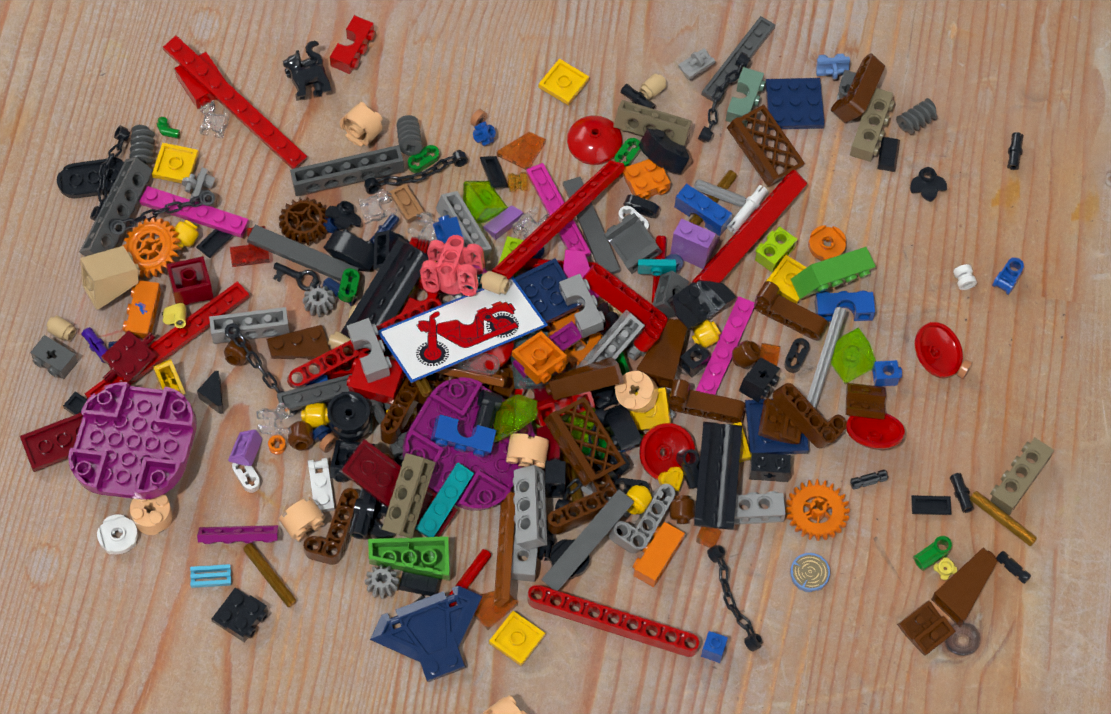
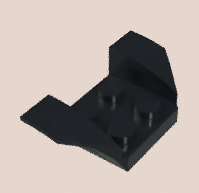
(699, 302)

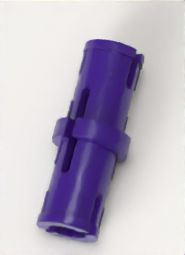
(96, 344)

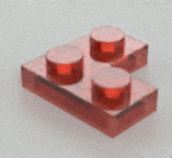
(248, 254)

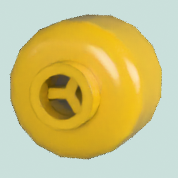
(187, 233)
(706, 334)
(315, 414)
(641, 498)

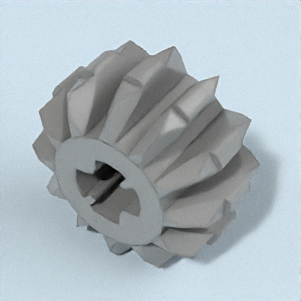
(311, 300)
(379, 587)

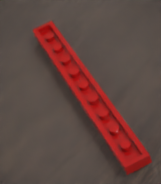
(234, 102)
(559, 219)
(179, 337)

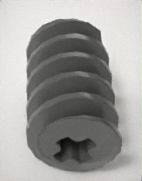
(917, 116)
(409, 135)
(142, 143)

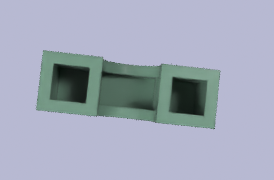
(750, 84)

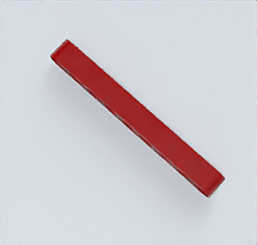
(752, 228)
(338, 355)
(620, 628)

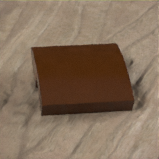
(865, 401)
(777, 425)
(926, 628)

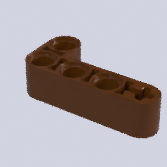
(860, 91)
(789, 313)
(704, 404)
(403, 407)
(807, 418)
(585, 514)
(337, 526)

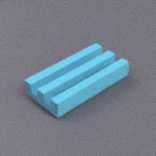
(213, 568)

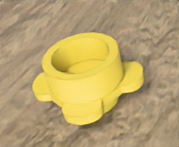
(951, 569)

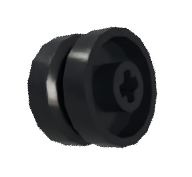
(349, 416)

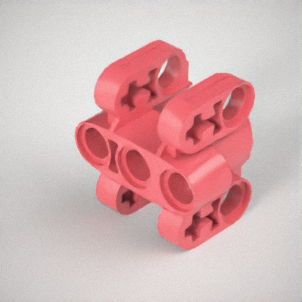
(452, 267)

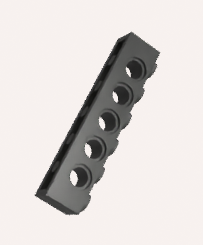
(132, 170)
(347, 170)

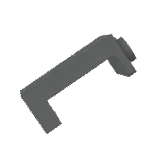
(632, 242)

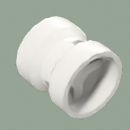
(965, 277)

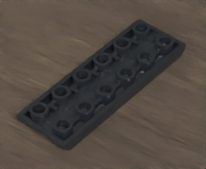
(389, 286)
(718, 476)

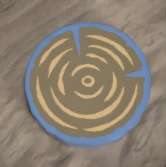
(810, 572)

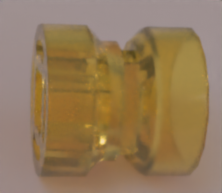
(517, 181)

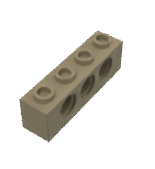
(645, 116)
(867, 149)
(408, 495)
(1008, 500)

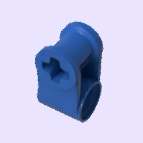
(1007, 277)

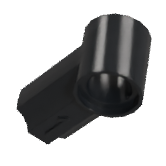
(488, 405)
(691, 468)

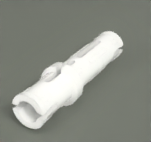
(751, 204)

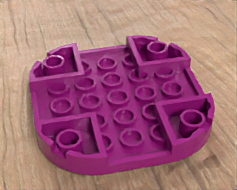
(133, 441)
(492, 473)

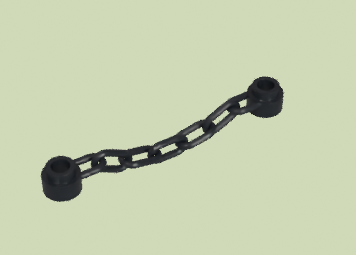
(121, 134)
(706, 134)
(459, 159)
(202, 195)
(249, 353)
(602, 416)
(752, 641)

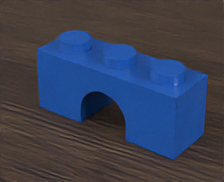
(714, 215)
(859, 303)
(446, 433)

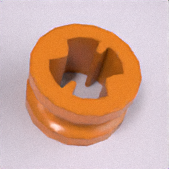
(277, 438)

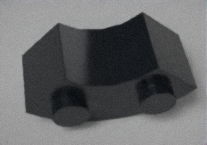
(664, 151)
(351, 249)
(622, 428)

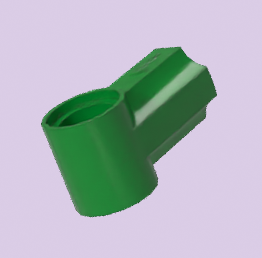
(932, 553)

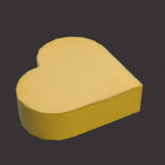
(672, 477)

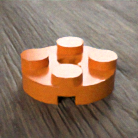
(827, 234)

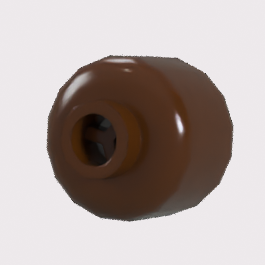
(746, 354)
(236, 355)
(301, 435)
(682, 509)

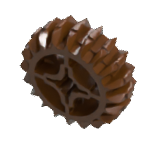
(306, 227)

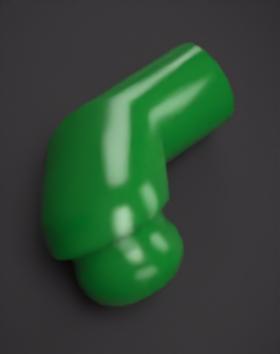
(165, 129)

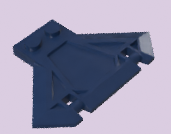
(430, 631)

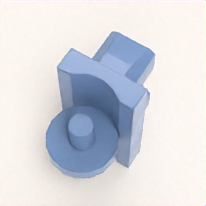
(832, 66)

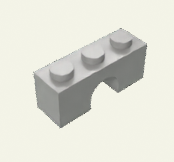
(576, 291)
(364, 336)

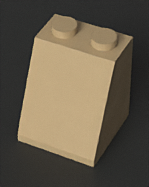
(108, 275)

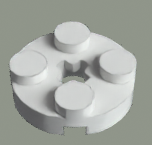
(117, 545)

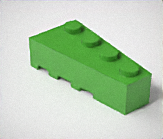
(833, 272)
(417, 555)

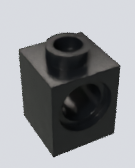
(693, 367)

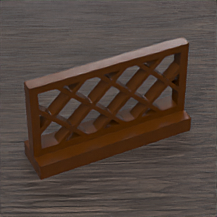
(752, 150)
(570, 445)

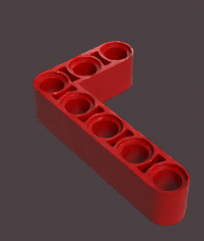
(624, 298)

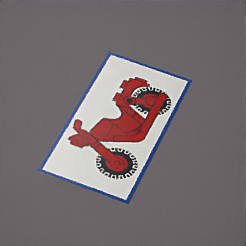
(460, 330)

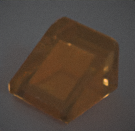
(770, 353)
(708, 536)

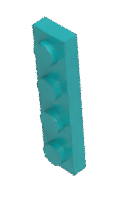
(444, 500)

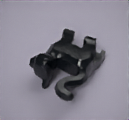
(310, 75)

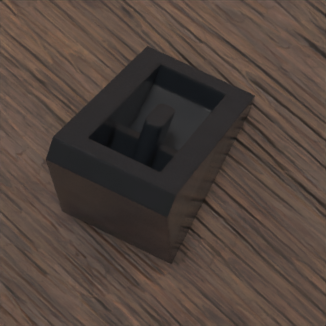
(211, 392)

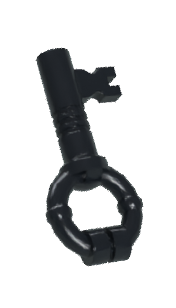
(281, 270)

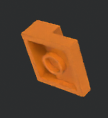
(646, 179)
(540, 358)

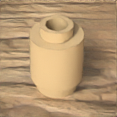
(653, 86)
(495, 282)
(61, 328)
(338, 339)

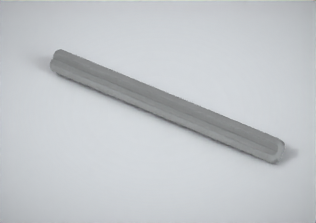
(826, 356)

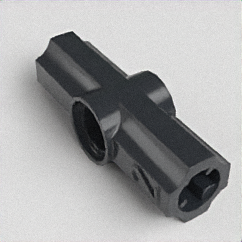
(363, 512)

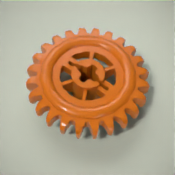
(158, 250)
(573, 356)
(824, 499)

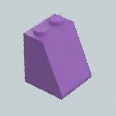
(693, 243)

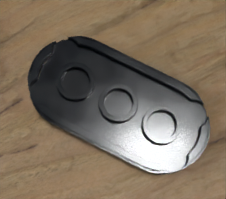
(82, 178)

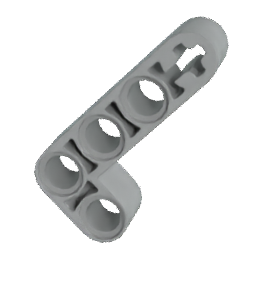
(652, 520)

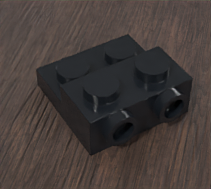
(341, 454)
(240, 615)

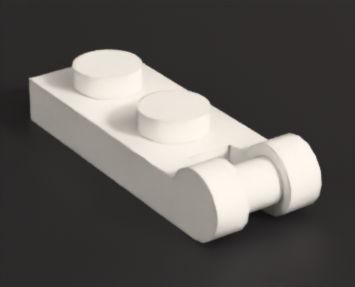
(321, 485)

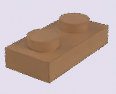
(406, 202)

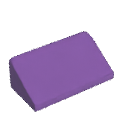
(503, 222)
(245, 448)

